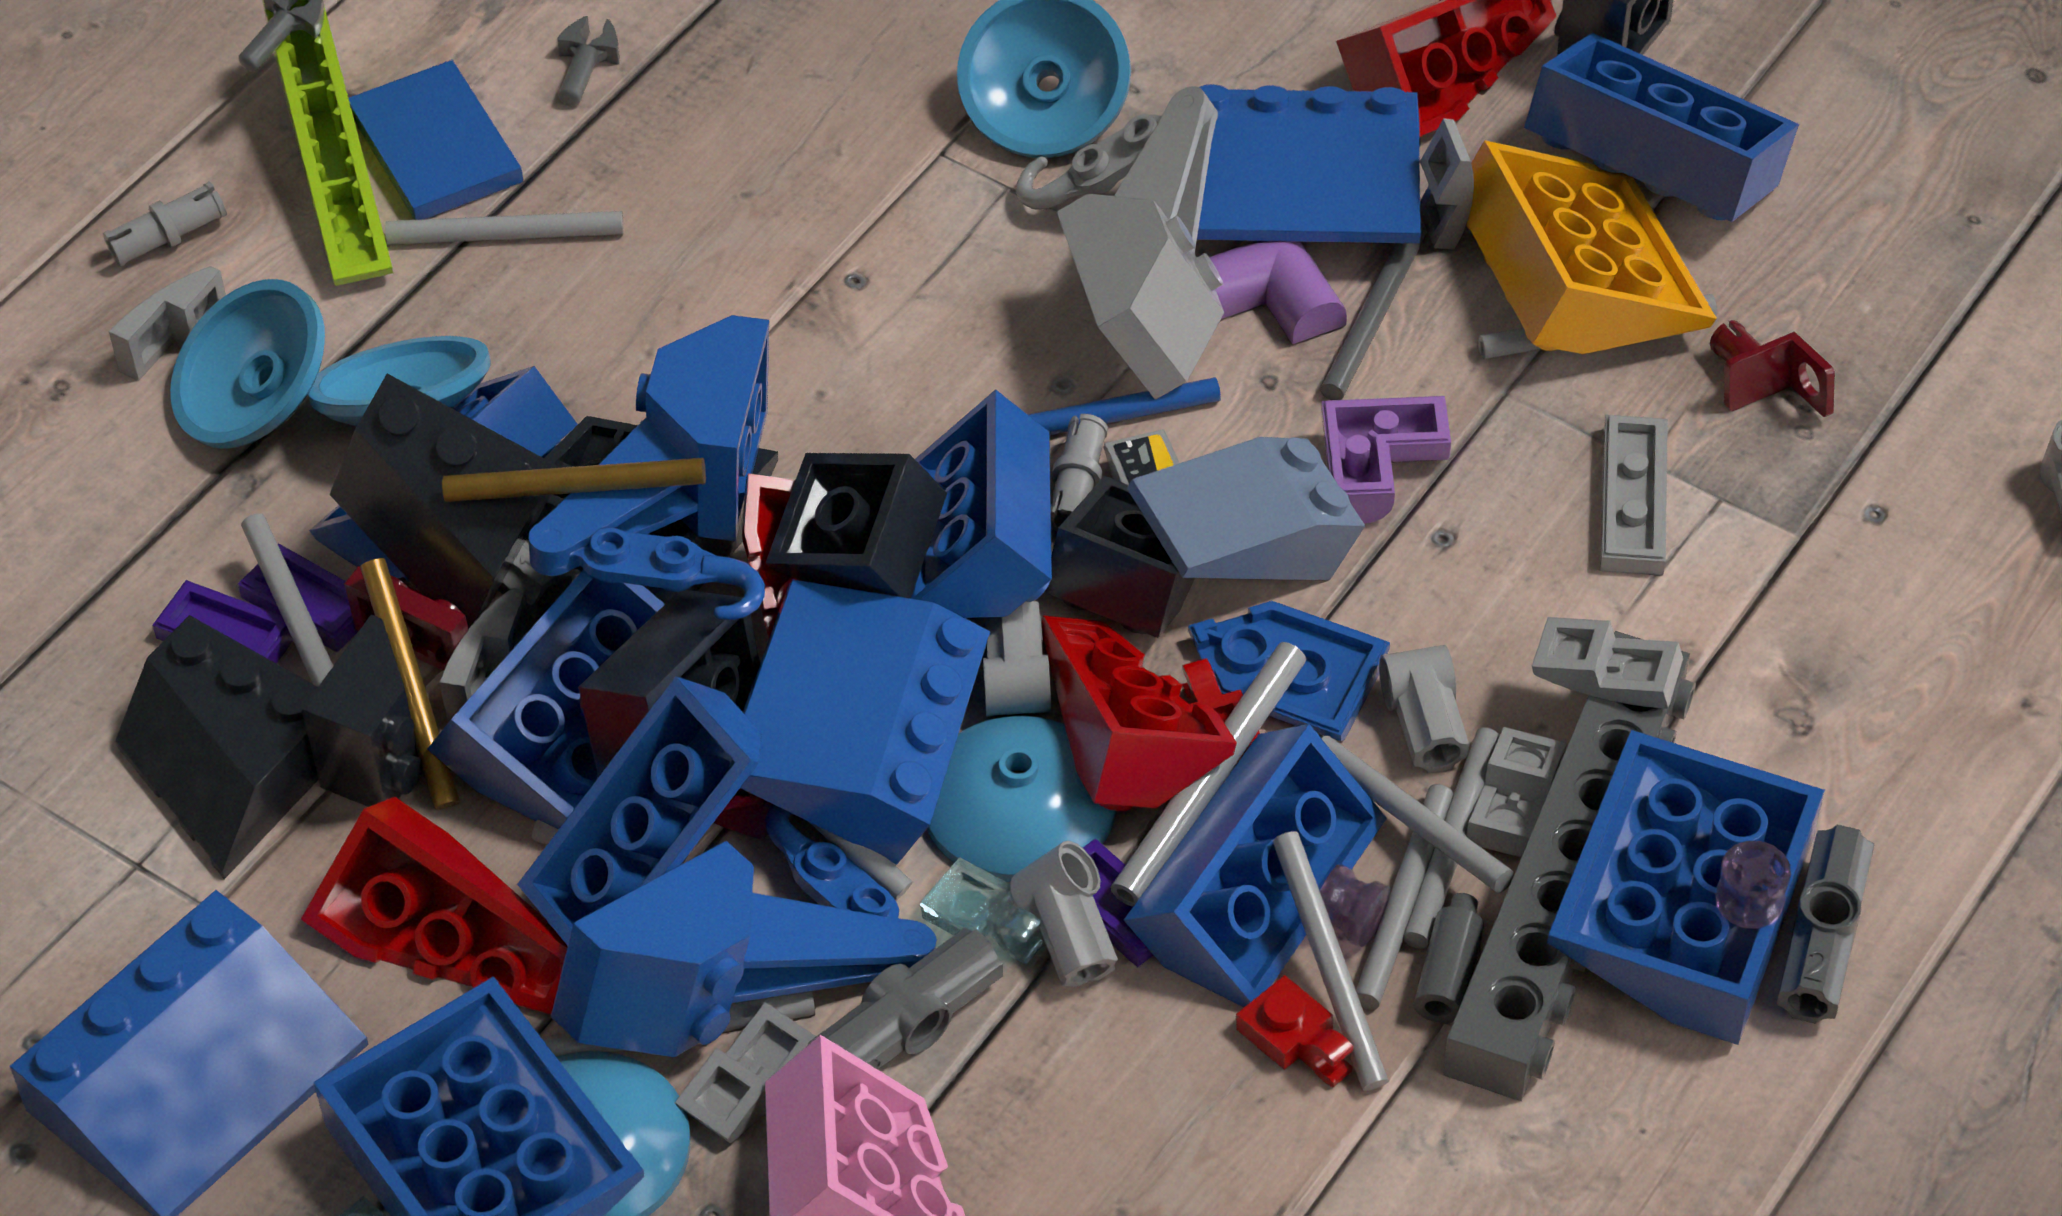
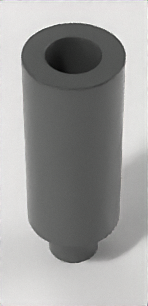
(1449, 960)

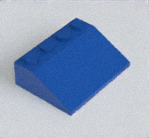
(1313, 166)
(861, 711)
(524, 726)
(1650, 875)
(186, 1057)
(474, 1119)

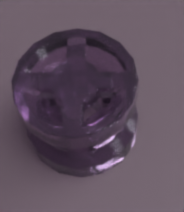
(1750, 866)
(1353, 904)

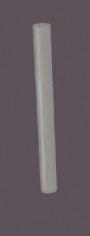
(1189, 803)

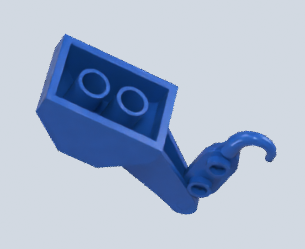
(699, 403)
(681, 949)

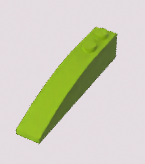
(331, 155)

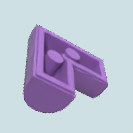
(1285, 281)
(1371, 434)

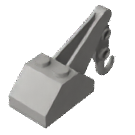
(1141, 243)

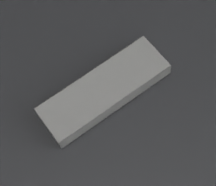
(1634, 495)

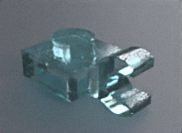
(983, 902)

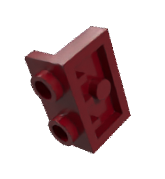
(431, 625)

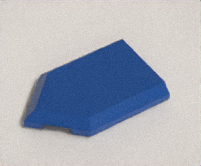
(1329, 686)

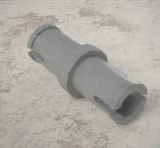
(164, 224)
(1078, 467)

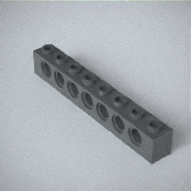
(1482, 1043)

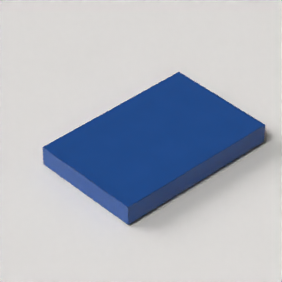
(435, 140)

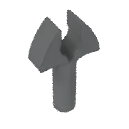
(305, 18)
(585, 56)

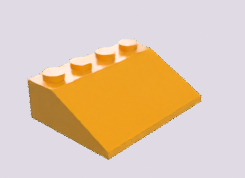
(1579, 253)

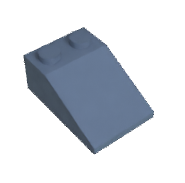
(1251, 512)

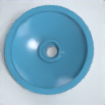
(1032, 39)
(248, 364)
(435, 365)
(1008, 817)
(644, 1117)

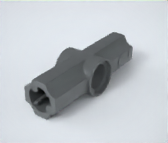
(1820, 950)
(915, 1004)

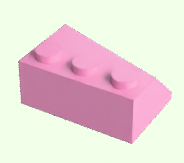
(850, 1141)

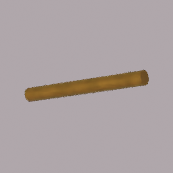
(574, 479)
(425, 728)

